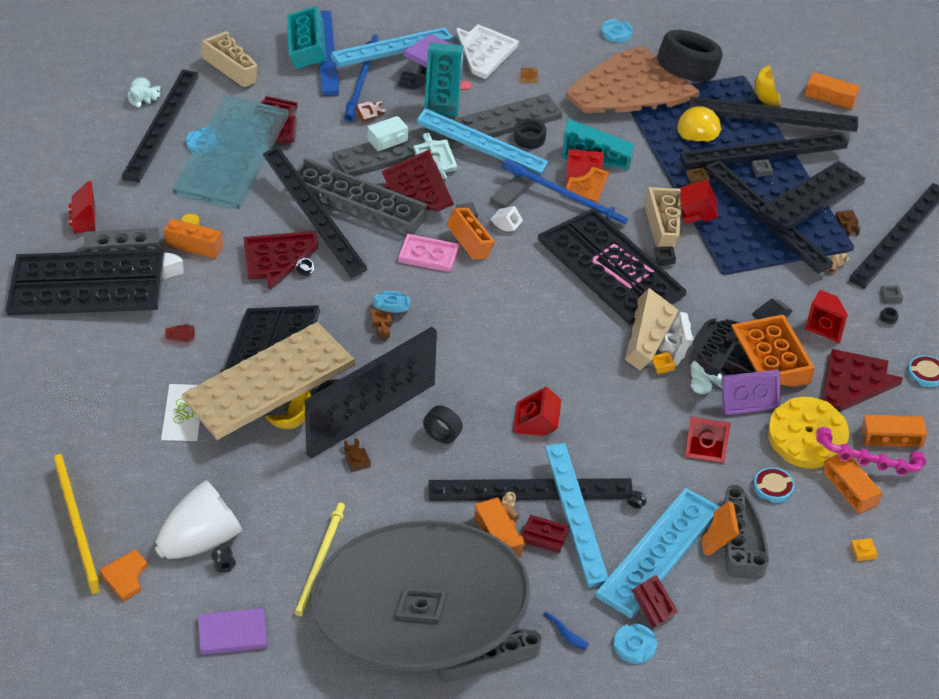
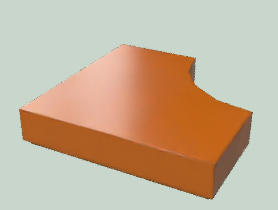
(590, 185)
(722, 530)
(124, 573)

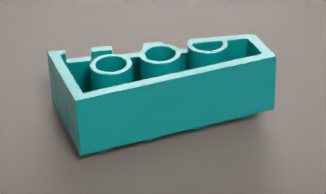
(616, 151)

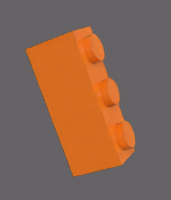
(832, 90)
(470, 233)
(193, 238)
(893, 430)
(852, 483)
(494, 519)

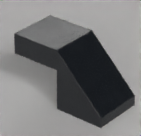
(413, 81)
(772, 308)

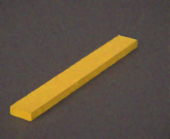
(76, 524)

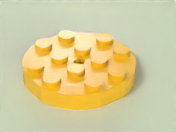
(789, 431)

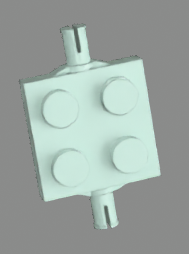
(441, 154)

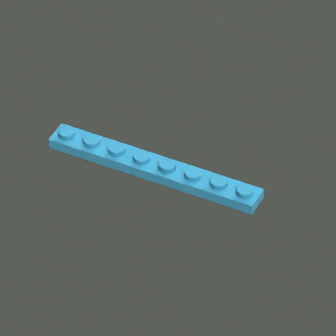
(384, 48)
(481, 141)
(576, 515)

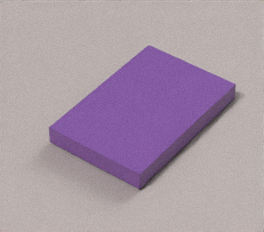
(419, 51)
(750, 392)
(232, 631)

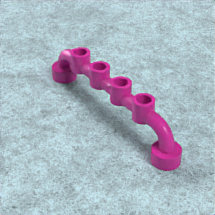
(917, 458)

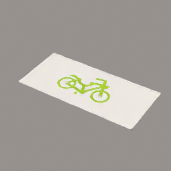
(179, 420)

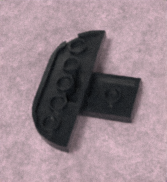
(716, 348)

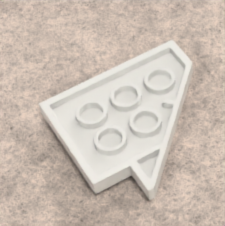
(485, 49)

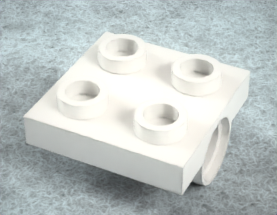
(678, 338)

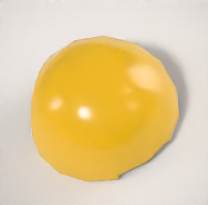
(765, 87)
(699, 124)
(295, 414)

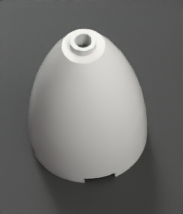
(197, 524)

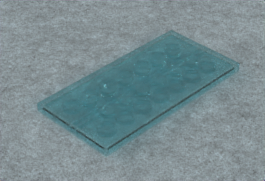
(231, 152)

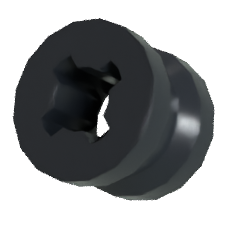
(223, 559)

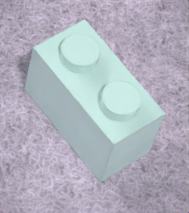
(387, 133)

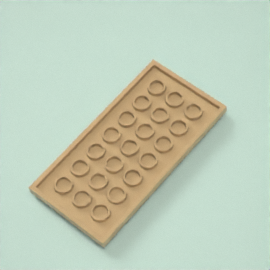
(267, 380)

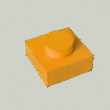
(663, 363)
(864, 549)

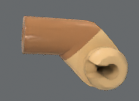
(838, 260)
(509, 501)

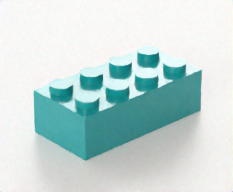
(306, 37)
(444, 78)

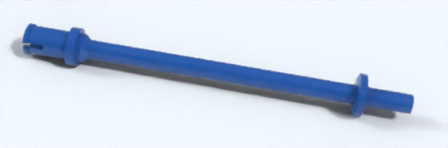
(350, 106)
(519, 171)

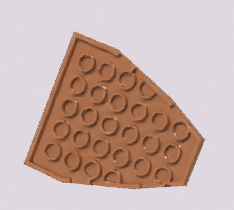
(628, 83)

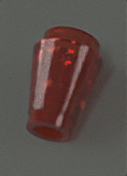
(180, 333)

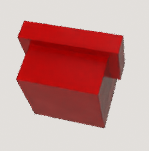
(698, 202)

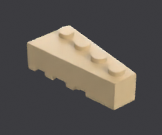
(229, 58)
(664, 214)
(650, 327)

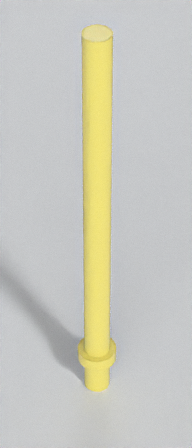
(336, 517)

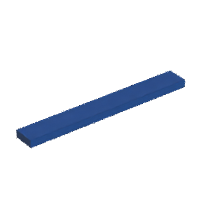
(328, 68)

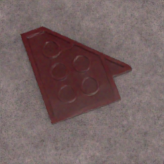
(419, 180)
(277, 254)
(855, 379)

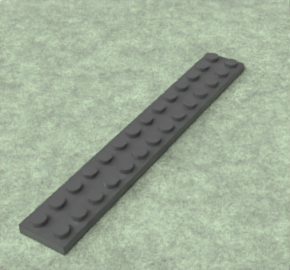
(492, 122)

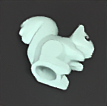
(142, 92)
(701, 381)

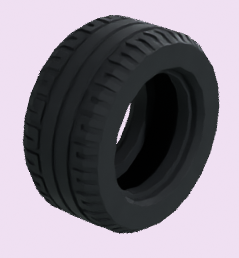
(689, 55)

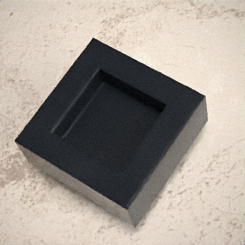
(665, 255)

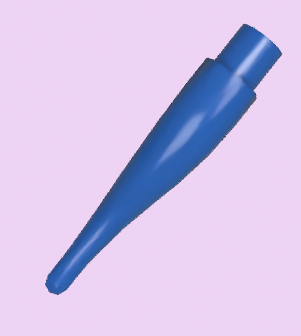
(569, 636)

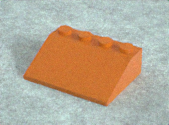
(774, 346)

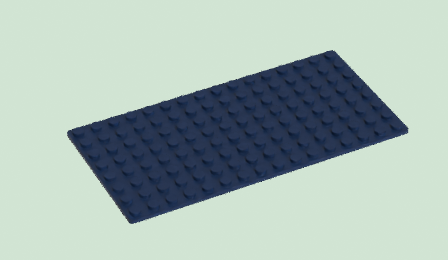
(737, 237)

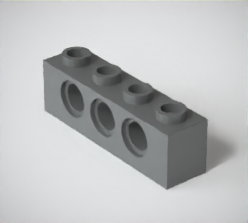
(122, 240)

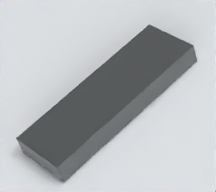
(511, 191)

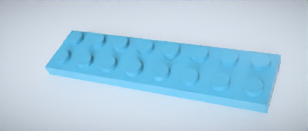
(658, 550)

